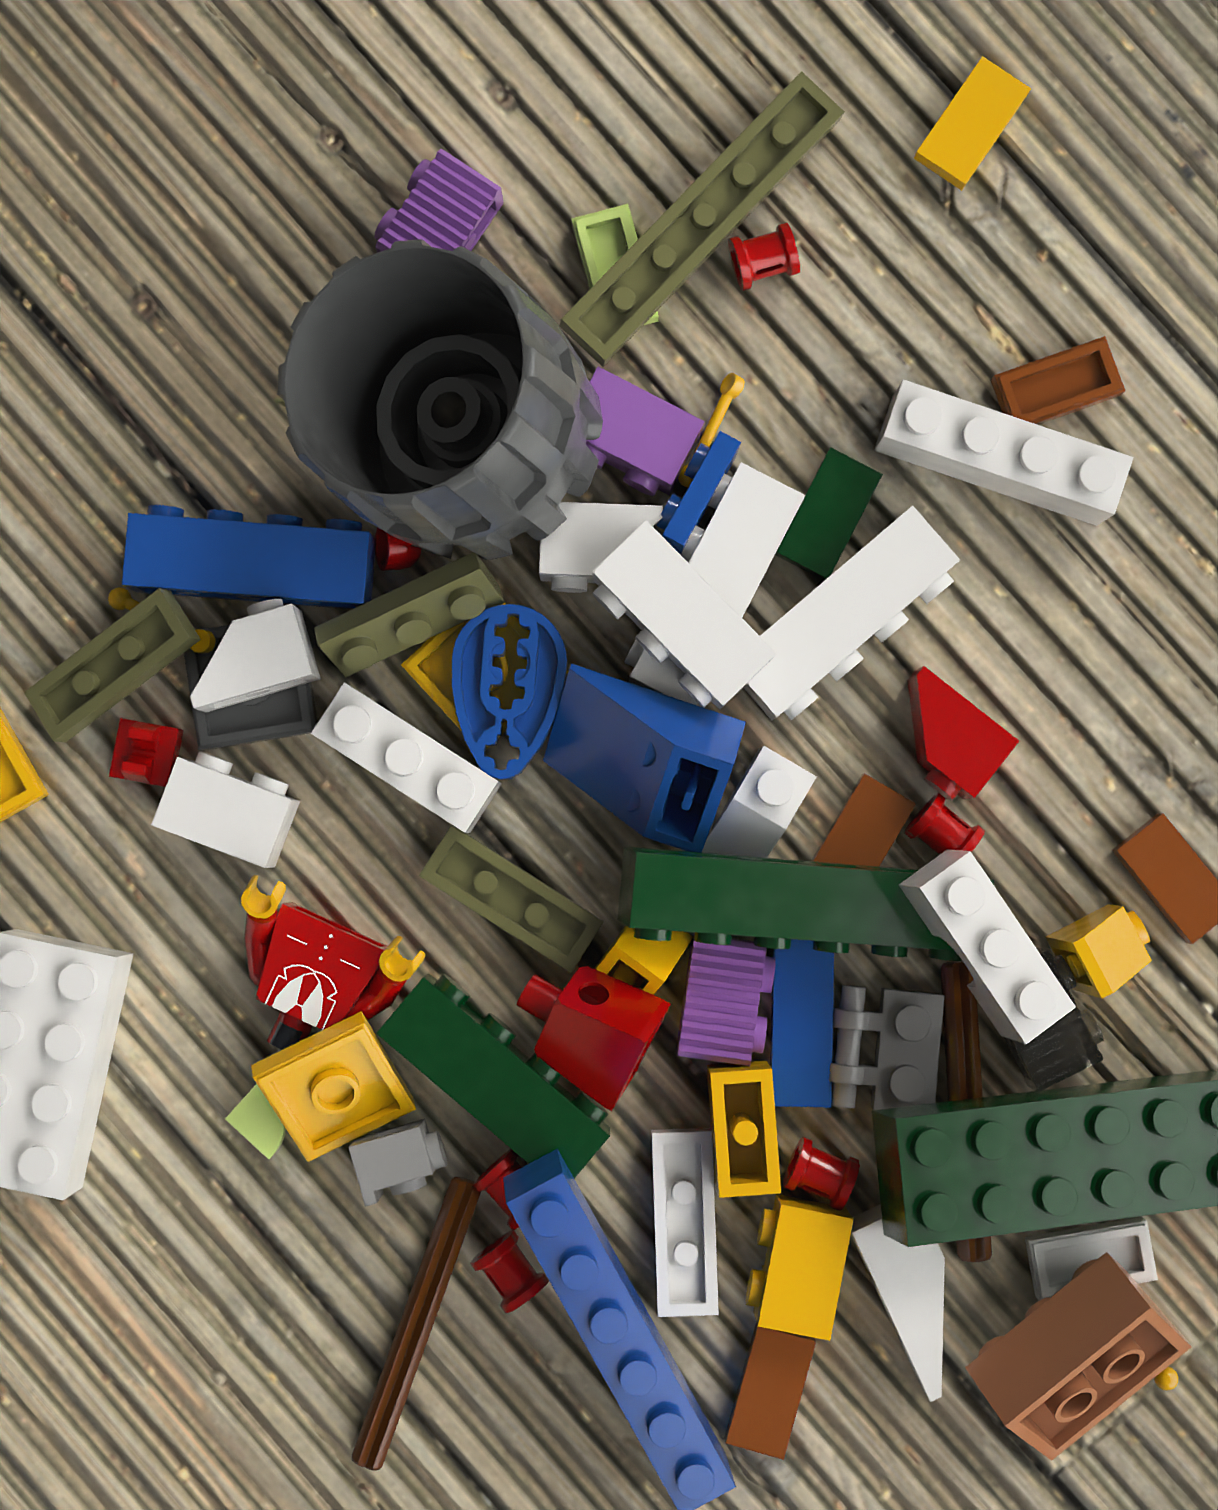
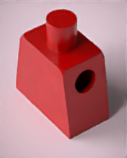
(594, 1030)

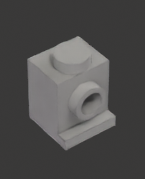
(396, 1159)

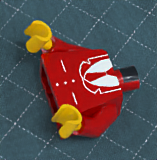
(316, 966)

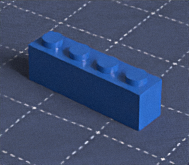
(249, 559)

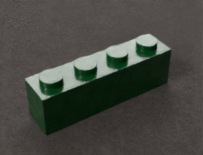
(492, 1077)

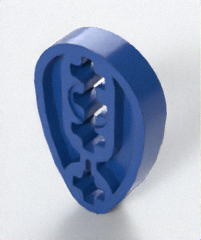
(475, 675)

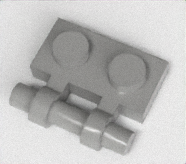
(905, 1048)

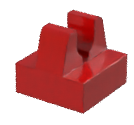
(145, 752)

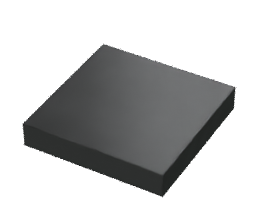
(256, 720)

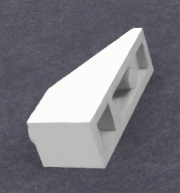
(911, 1292)

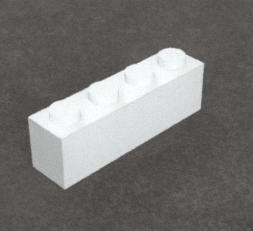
(1003, 453)
(729, 555)
(849, 608)

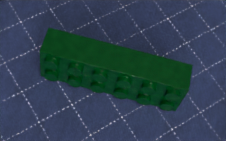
(1047, 1158)

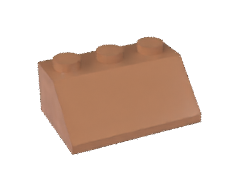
(1076, 1357)

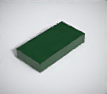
(828, 514)

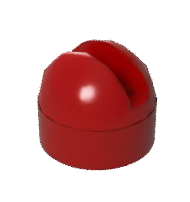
(393, 552)

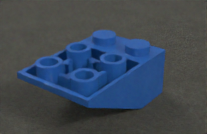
(644, 755)

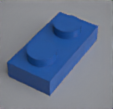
(706, 470)

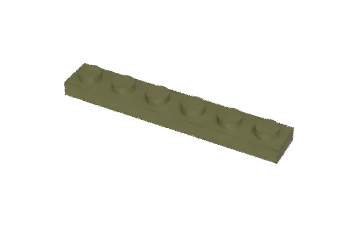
(701, 219)

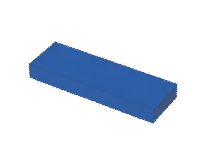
(802, 1026)

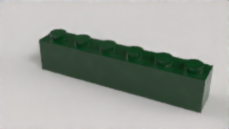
(772, 902)

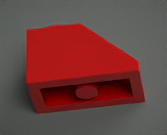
(954, 737)

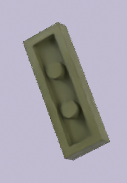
(409, 614)
(112, 665)
(511, 898)

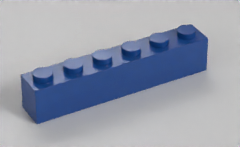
(618, 1331)

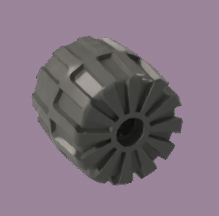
(439, 400)

